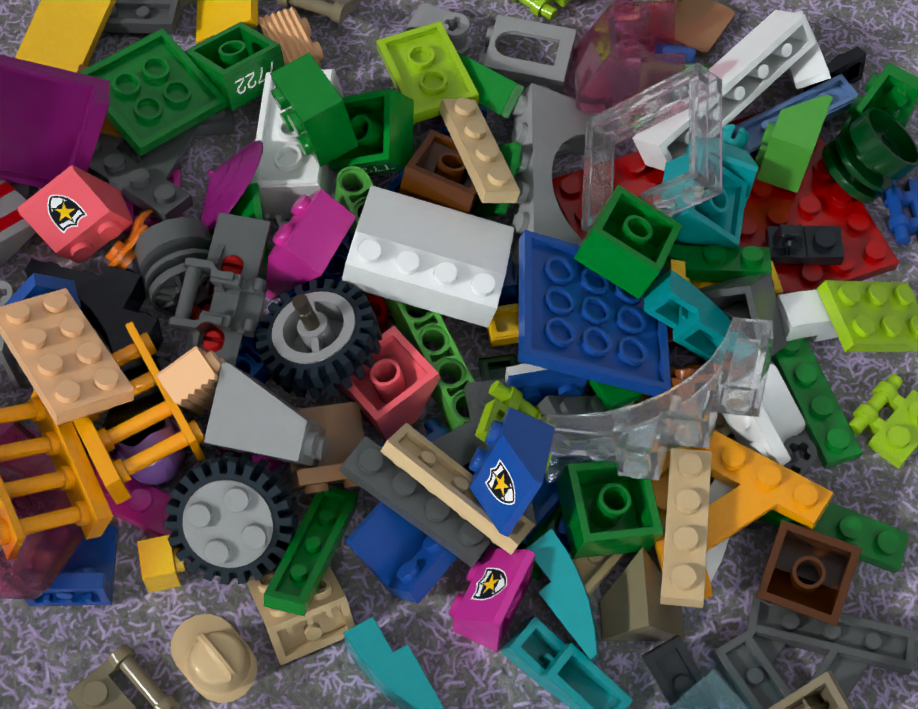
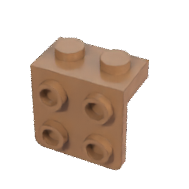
(700, 23)
(344, 434)

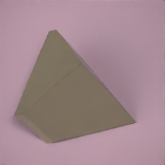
(633, 605)

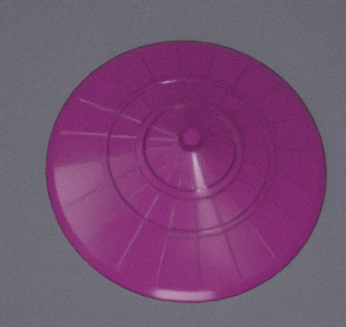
(230, 182)

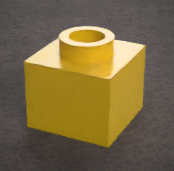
(159, 564)

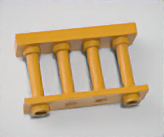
(102, 441)
(72, 475)

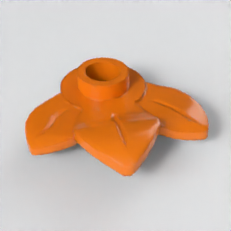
(123, 253)

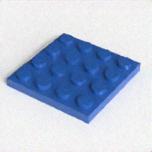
(586, 323)

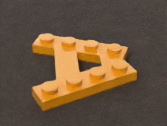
(757, 488)

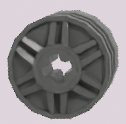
(162, 256)

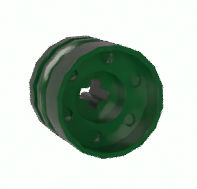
(870, 155)

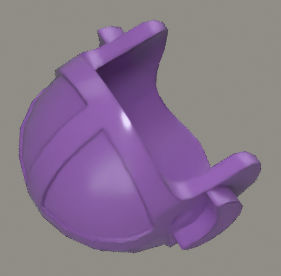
(165, 468)

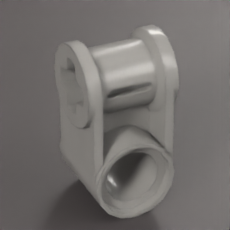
(429, 13)

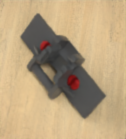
(238, 292)

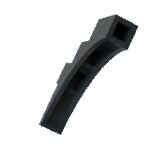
(109, 305)

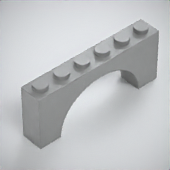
(545, 126)

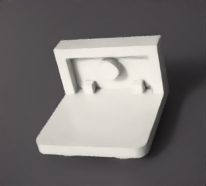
(776, 422)

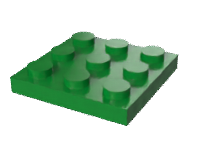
(155, 91)

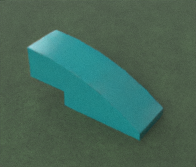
(689, 312)
(567, 592)
(562, 669)
(393, 673)

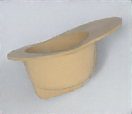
(214, 658)

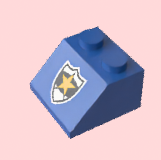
(510, 467)

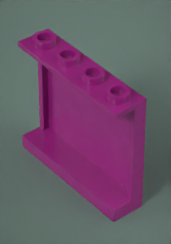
(47, 120)

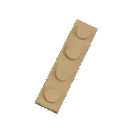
(479, 151)
(448, 482)
(686, 528)

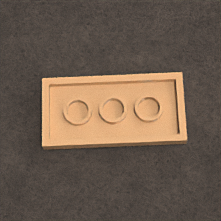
(63, 356)

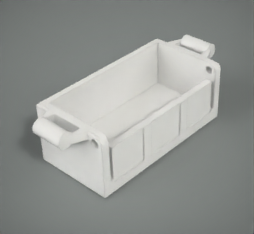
(283, 168)

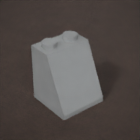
(260, 422)

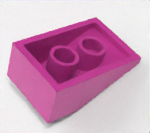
(306, 242)

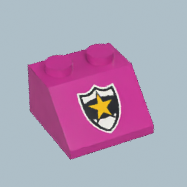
(492, 596)

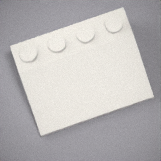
(429, 256)

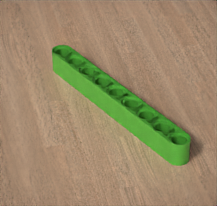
(416, 330)

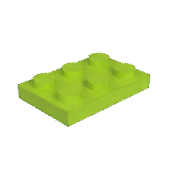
(426, 68)
(872, 315)

